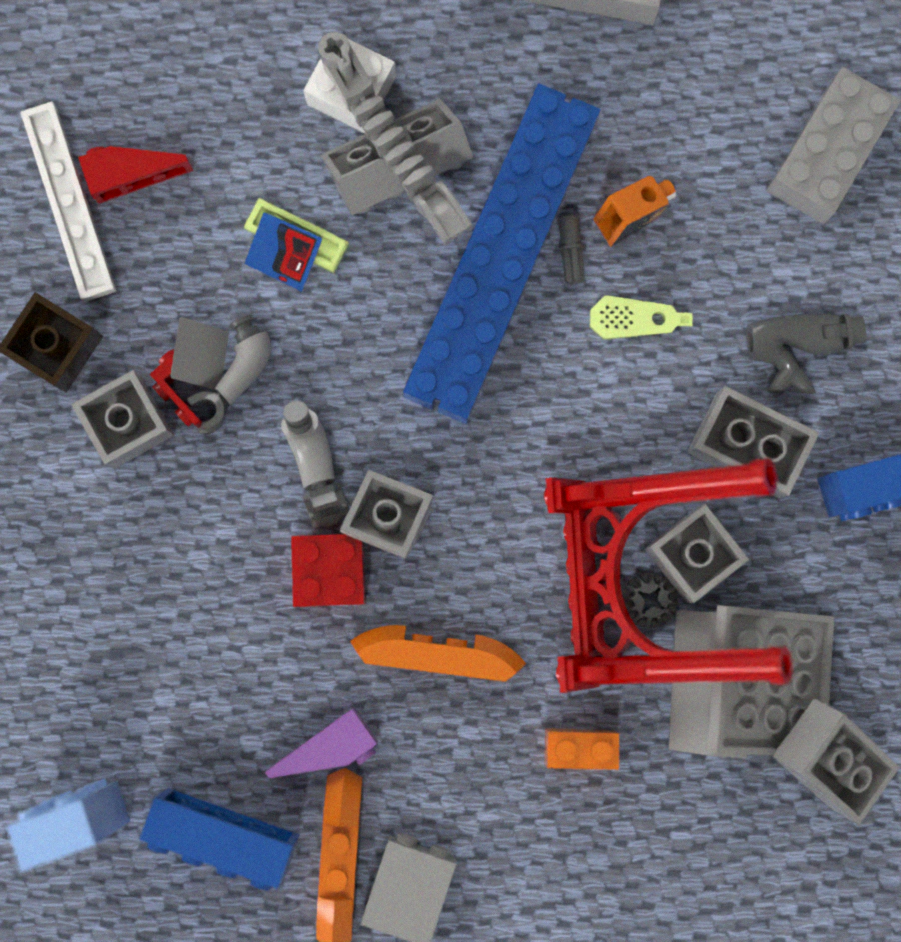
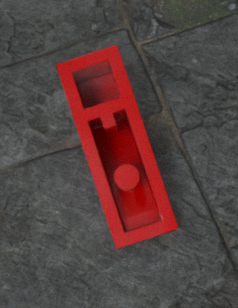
(121, 170)

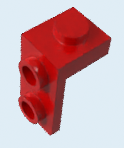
(165, 391)

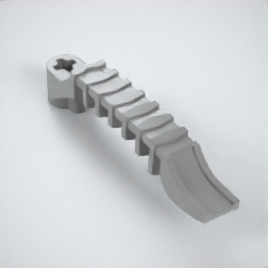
(412, 174)

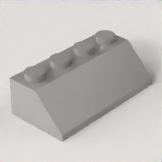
(364, 176)
(693, 700)

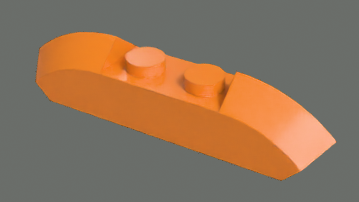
(485, 660)
(339, 857)

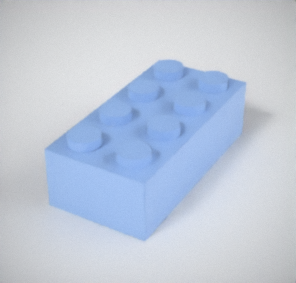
(67, 823)

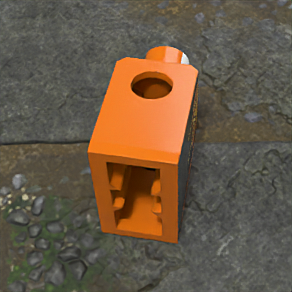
(633, 208)

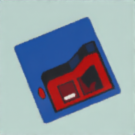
(283, 251)

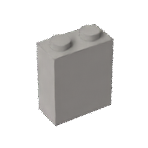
(409, 889)

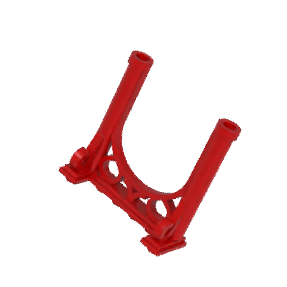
(583, 507)

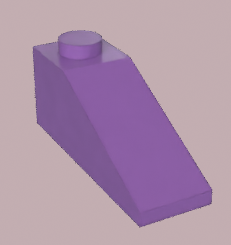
(332, 747)

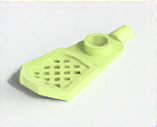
(640, 318)

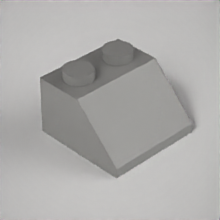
(388, 514)

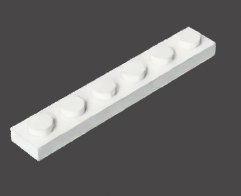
(68, 202)

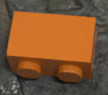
(581, 749)

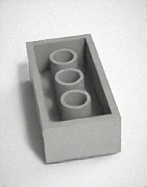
(833, 145)

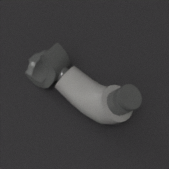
(250, 360)
(315, 464)

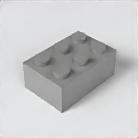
(745, 430)
(836, 761)

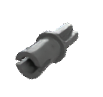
(571, 249)

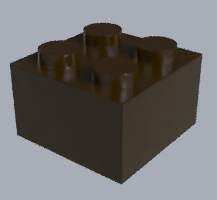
(50, 342)

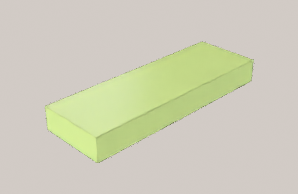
(331, 248)

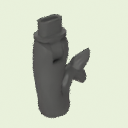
(807, 332)

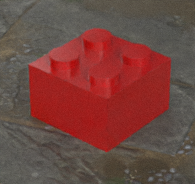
(327, 570)

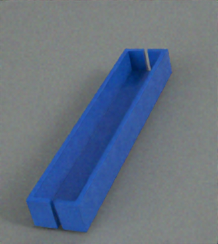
(501, 253)

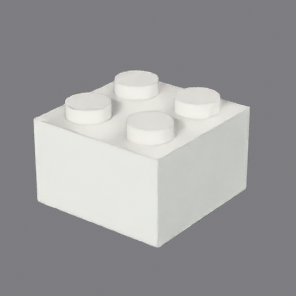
(324, 96)

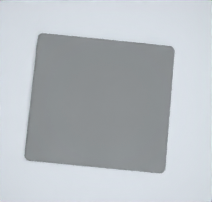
(199, 353)

